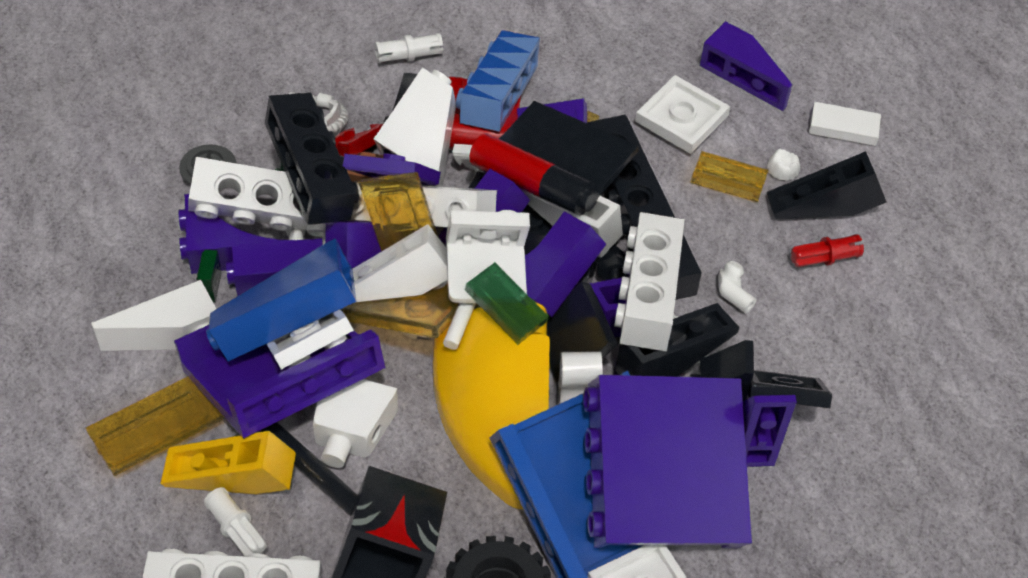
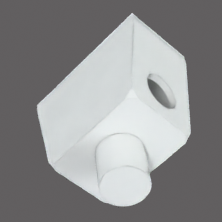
(353, 420)

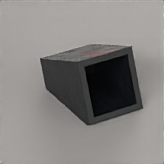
(391, 528)

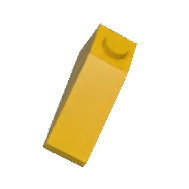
(236, 463)

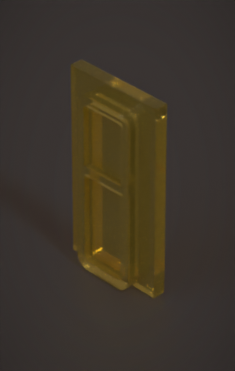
(396, 206)
(152, 425)

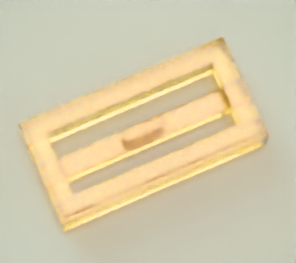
(730, 173)

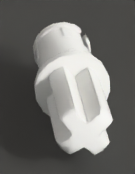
(234, 522)

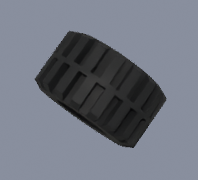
(497, 560)

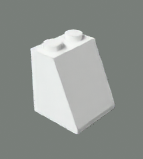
(421, 122)

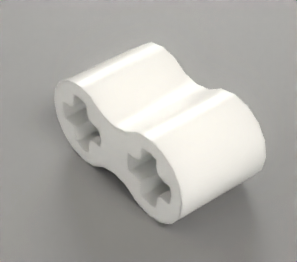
(576, 372)

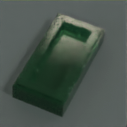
(506, 303)

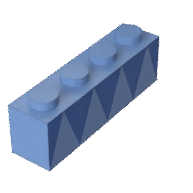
(498, 80)

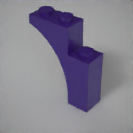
(242, 255)

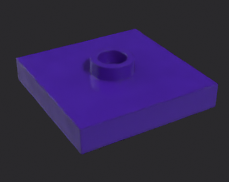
(389, 165)

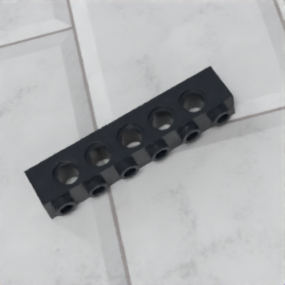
(639, 191)

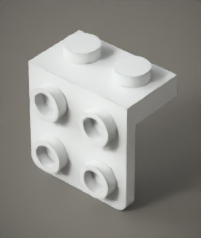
(479, 240)

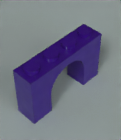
(561, 255)

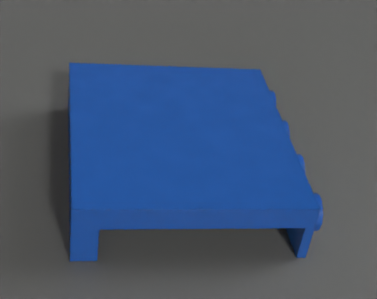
(549, 474)

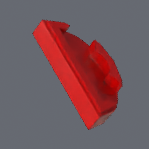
(351, 143)

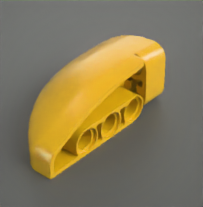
(486, 388)

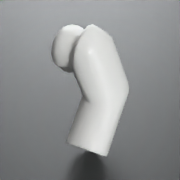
(730, 287)

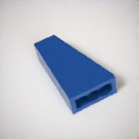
(284, 302)

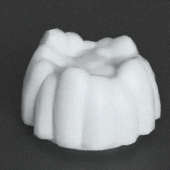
(783, 165)

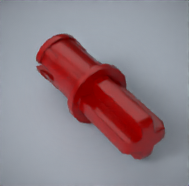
(827, 251)

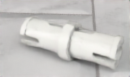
(408, 48)

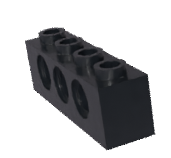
(310, 158)

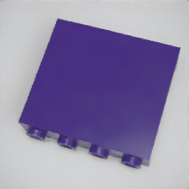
(258, 393)
(667, 461)

